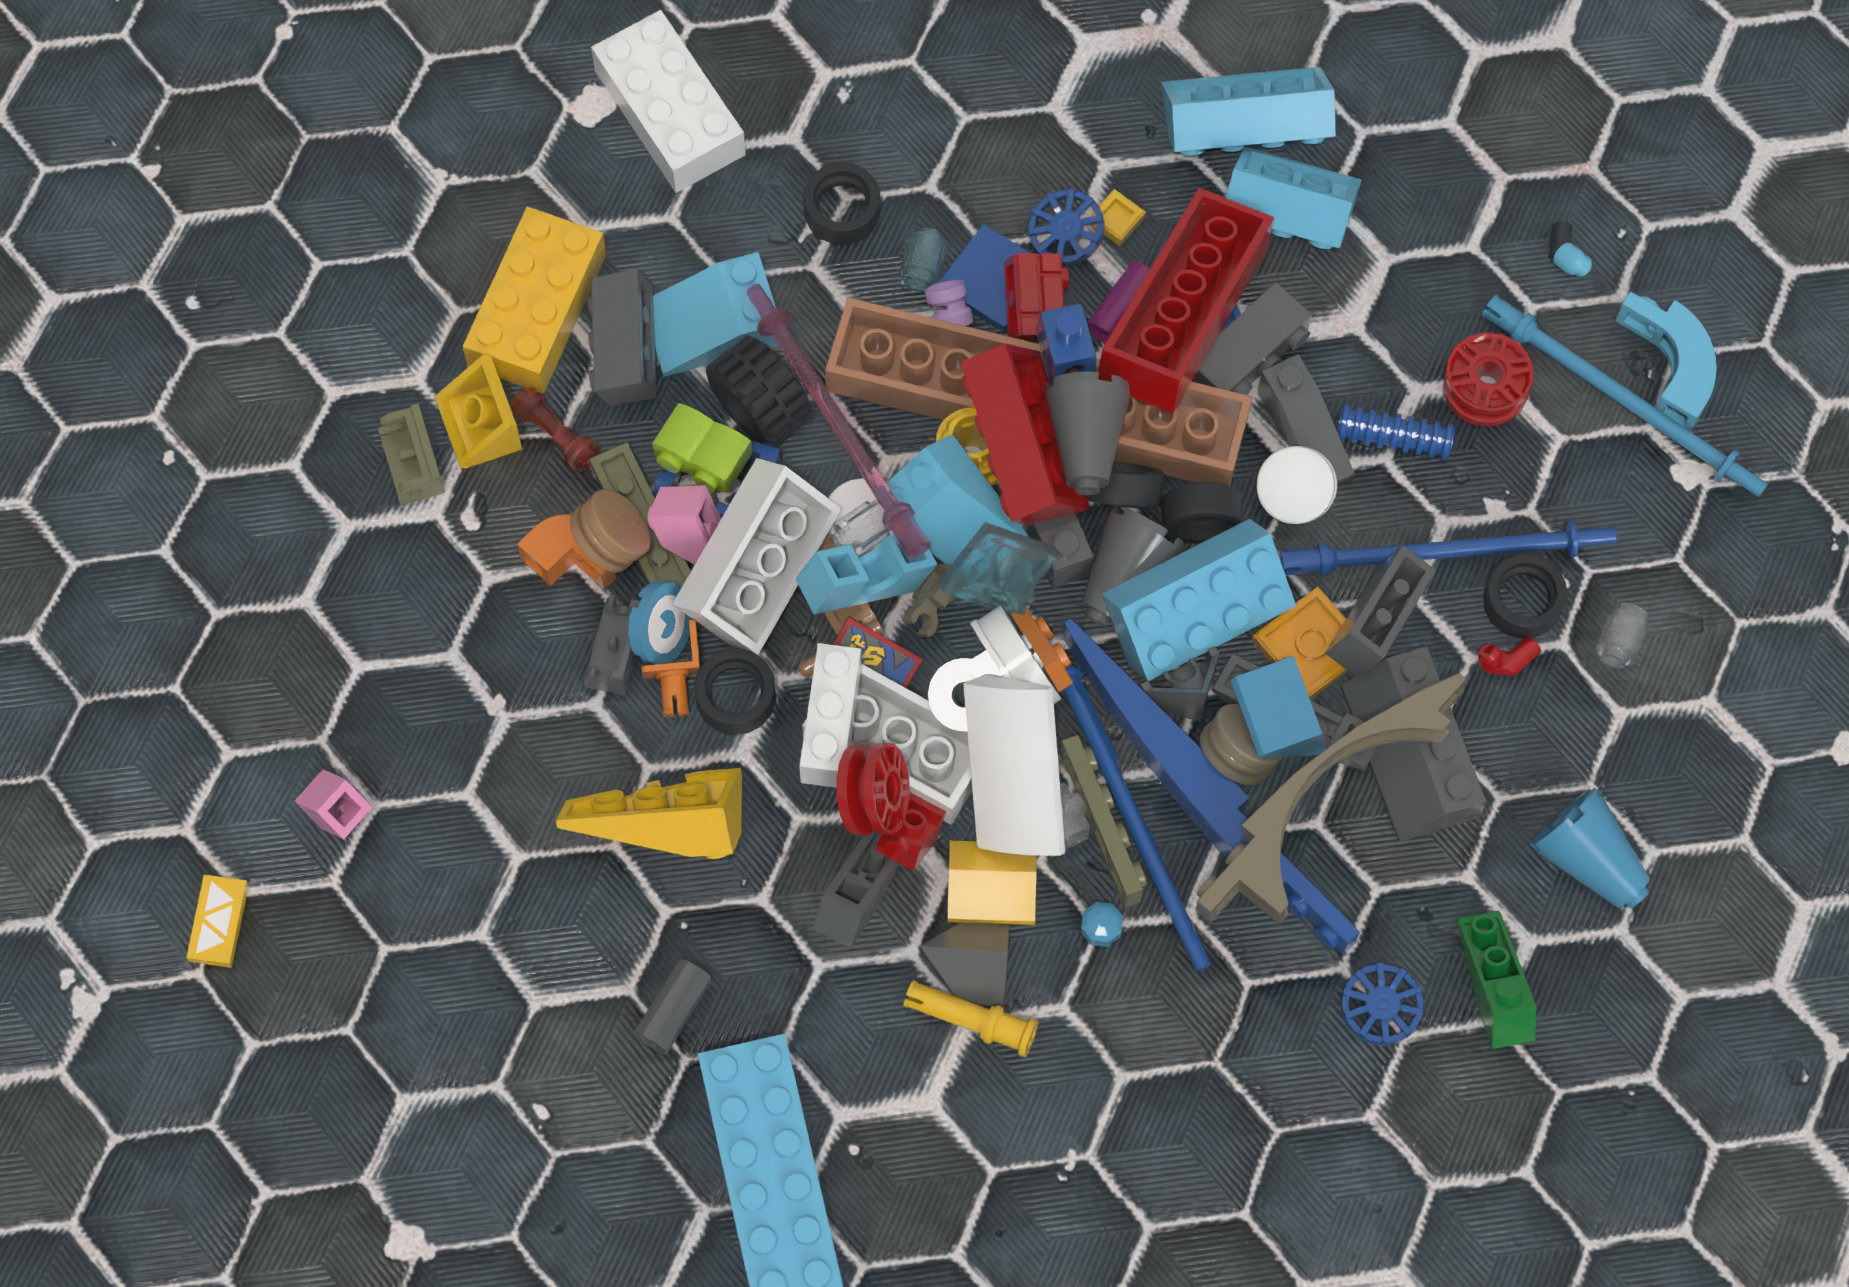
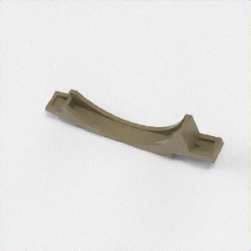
(1256, 867)

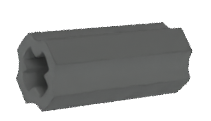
(673, 1006)

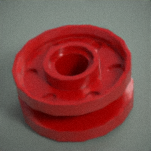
(1494, 357)
(873, 789)

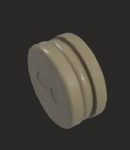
(1231, 749)

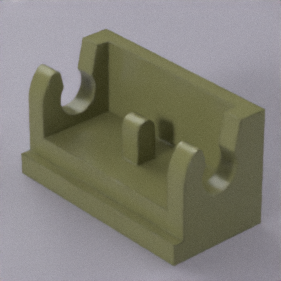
(410, 455)

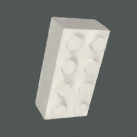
(668, 101)
(756, 555)
(933, 753)

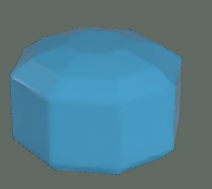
(1101, 924)

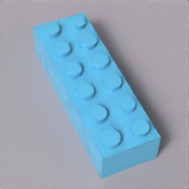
(769, 1165)

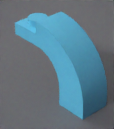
(1686, 349)

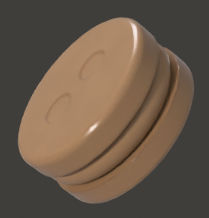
(610, 530)

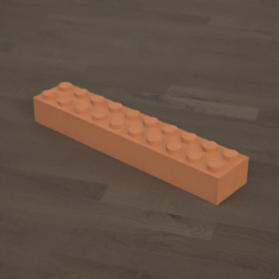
(918, 368)

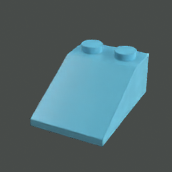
(708, 314)
(949, 497)

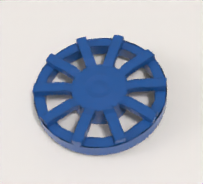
(1066, 225)
(1382, 1004)

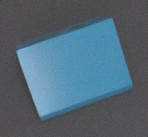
(1279, 711)

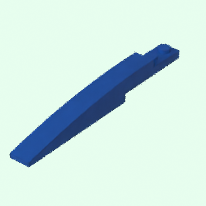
(1201, 790)

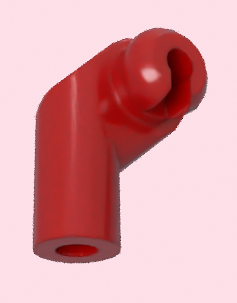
(1508, 663)

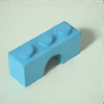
(841, 579)

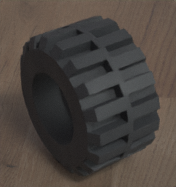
(758, 391)

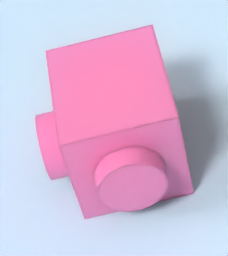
(333, 804)

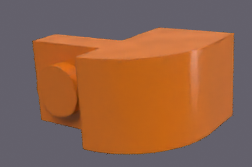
(552, 550)

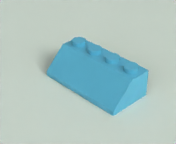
(1249, 110)

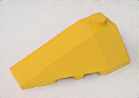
(680, 818)

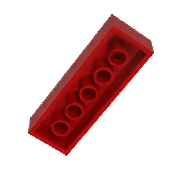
(1186, 299)

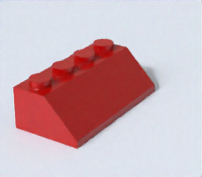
(1019, 433)

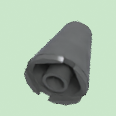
(1087, 426)
(1126, 549)

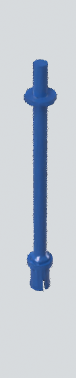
(1326, 559)

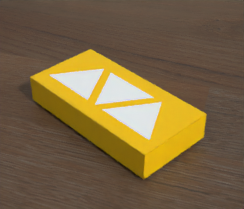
(217, 921)

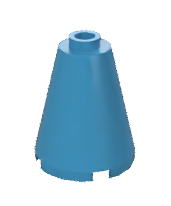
(1594, 850)

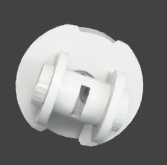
(1005, 656)

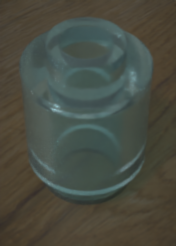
(923, 259)

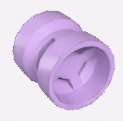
(949, 302)

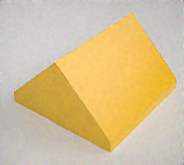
(478, 415)

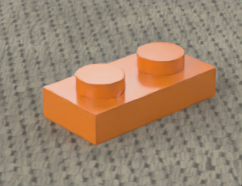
(1053, 657)

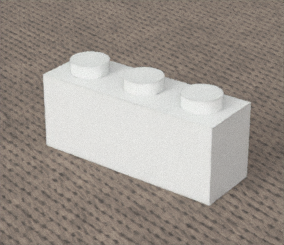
(830, 713)

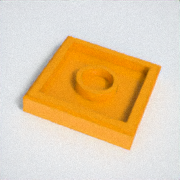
(1307, 635)

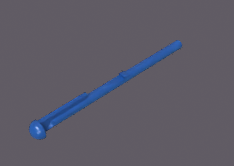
(1144, 839)

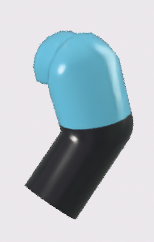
(1565, 254)

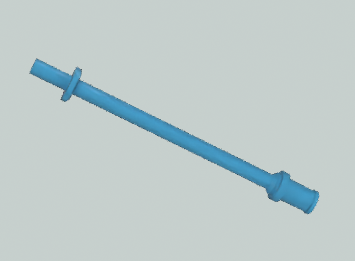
(1525, 329)

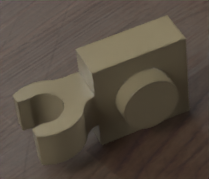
(927, 601)

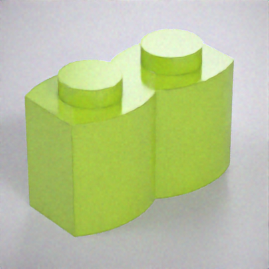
(701, 448)

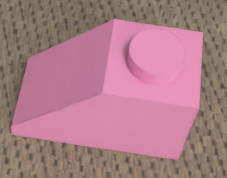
(684, 519)

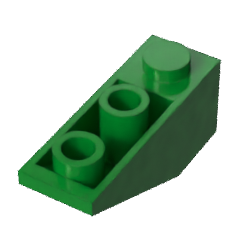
(1498, 980)

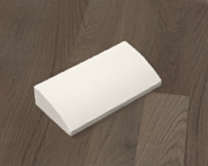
(1014, 766)

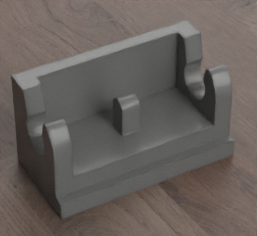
(612, 655)

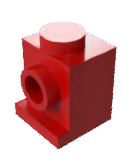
(916, 835)

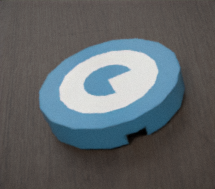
(656, 626)

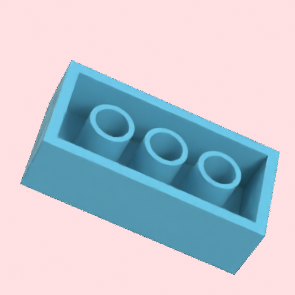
(1199, 599)

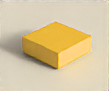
(1120, 217)

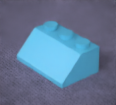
(1299, 196)

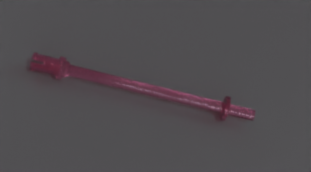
(896, 515)

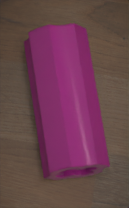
(1115, 303)

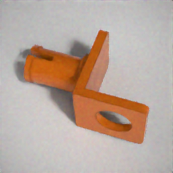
(673, 678)

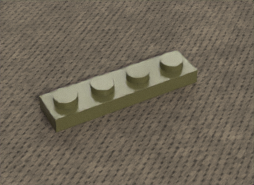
(620, 472)
(1110, 836)

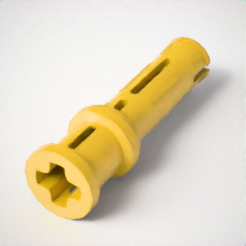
(991, 1023)

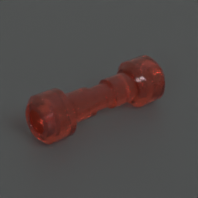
(530, 406)

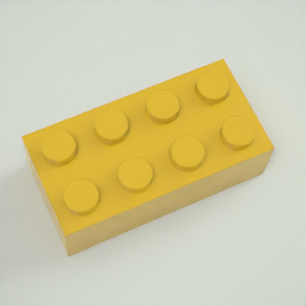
(536, 298)

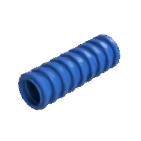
(1395, 432)

